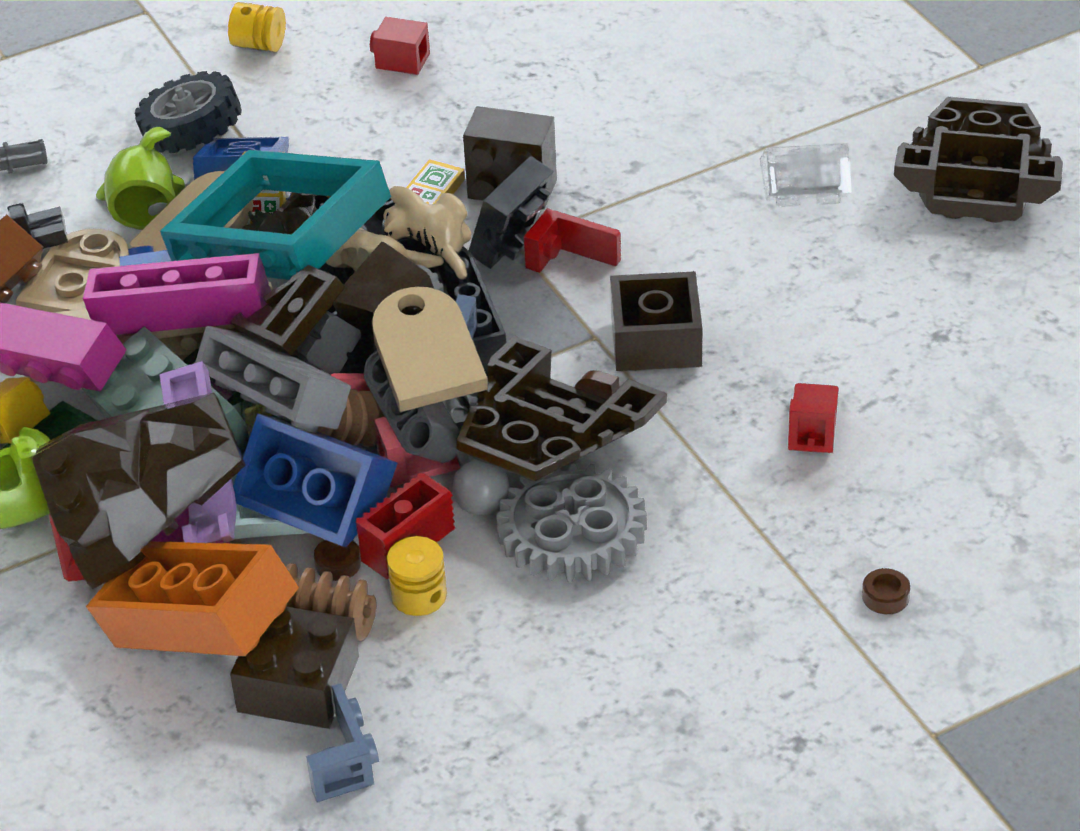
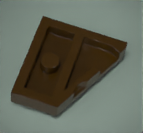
(291, 310)

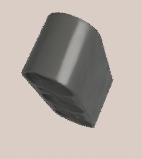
(422, 430)

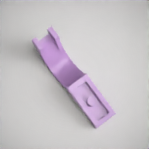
(217, 516)

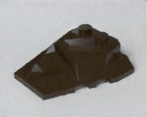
(979, 160)
(543, 424)
(131, 476)

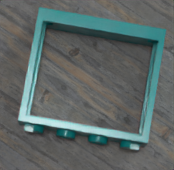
(355, 191)

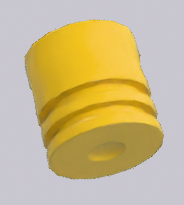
(256, 26)
(417, 576)

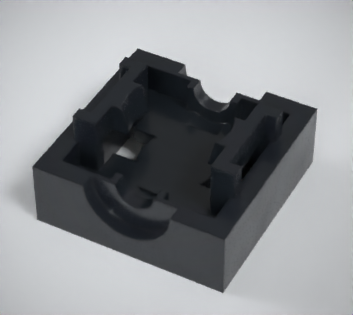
(510, 213)

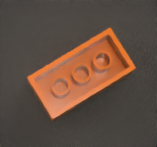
(195, 598)

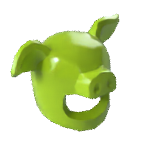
(139, 179)
(20, 488)

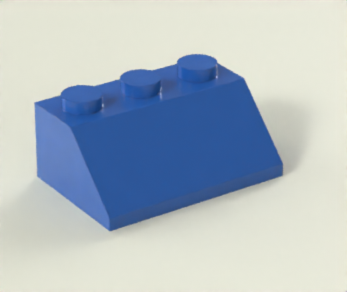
(310, 479)

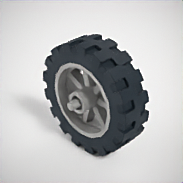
(191, 109)

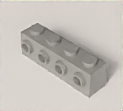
(273, 379)

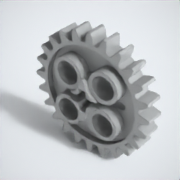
(572, 522)

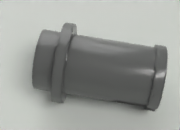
(22, 155)

